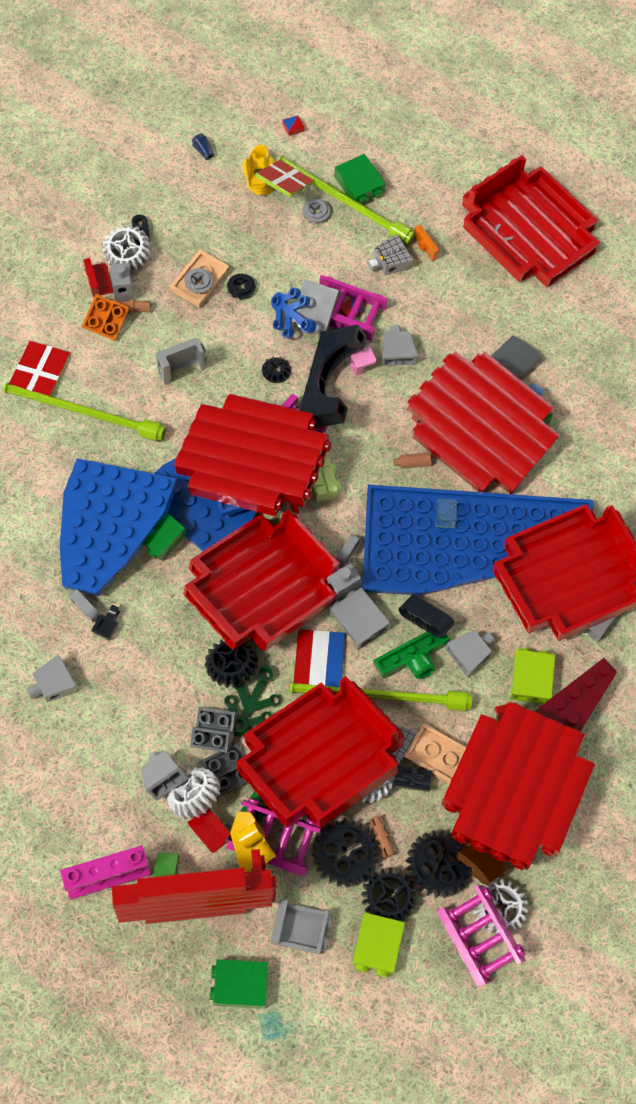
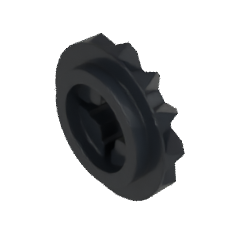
(239, 279)
(275, 376)

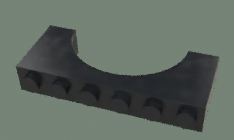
(330, 352)

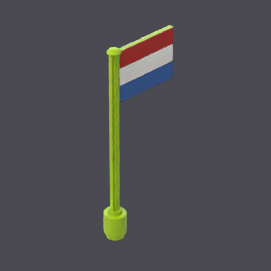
(321, 660)

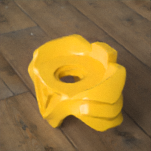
(258, 159)

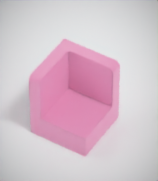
(361, 359)

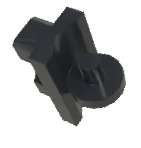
(413, 779)

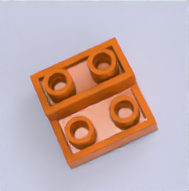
(105, 317)

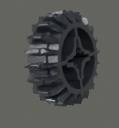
(233, 670)
(384, 887)

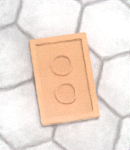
(200, 260)
(435, 753)

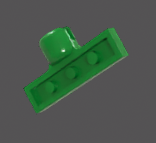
(412, 655)

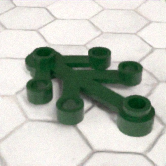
(250, 704)

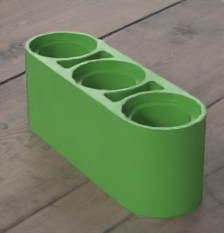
(166, 864)

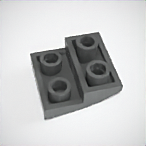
(517, 357)
(214, 729)
(225, 768)

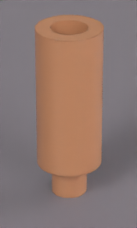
(413, 460)

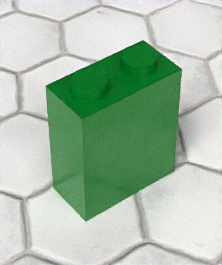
(360, 179)
(239, 983)

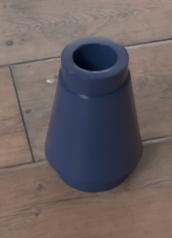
(202, 145)

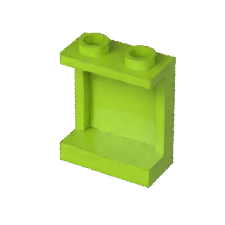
(532, 676)
(378, 945)

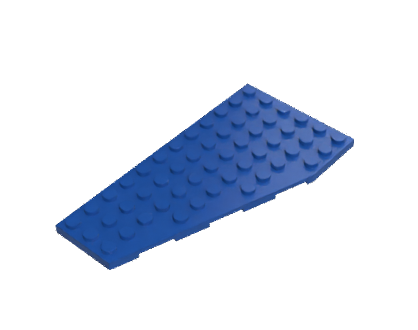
(416, 558)

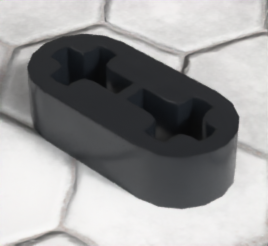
(145, 228)

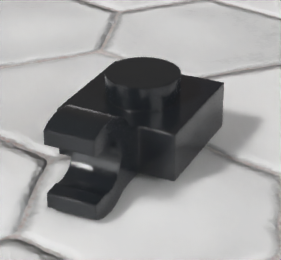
(106, 625)

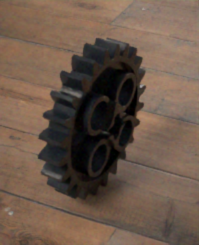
(422, 857)
(356, 869)

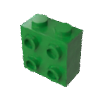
(165, 538)

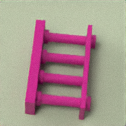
(340, 321)
(297, 865)
(105, 872)
(470, 953)

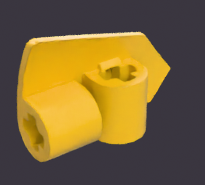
(246, 836)

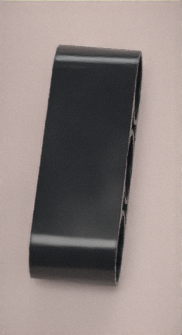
(426, 616)

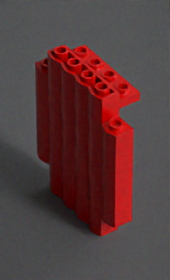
(540, 214)
(481, 421)
(253, 455)
(570, 571)
(262, 581)
(321, 754)
(518, 786)
(196, 894)

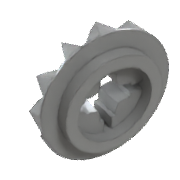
(314, 204)
(197, 274)

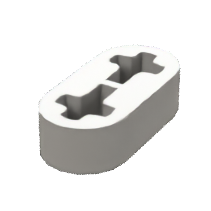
(347, 550)
(83, 605)

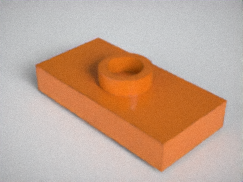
(425, 243)

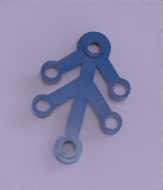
(279, 303)

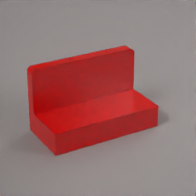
(98, 278)
(210, 830)

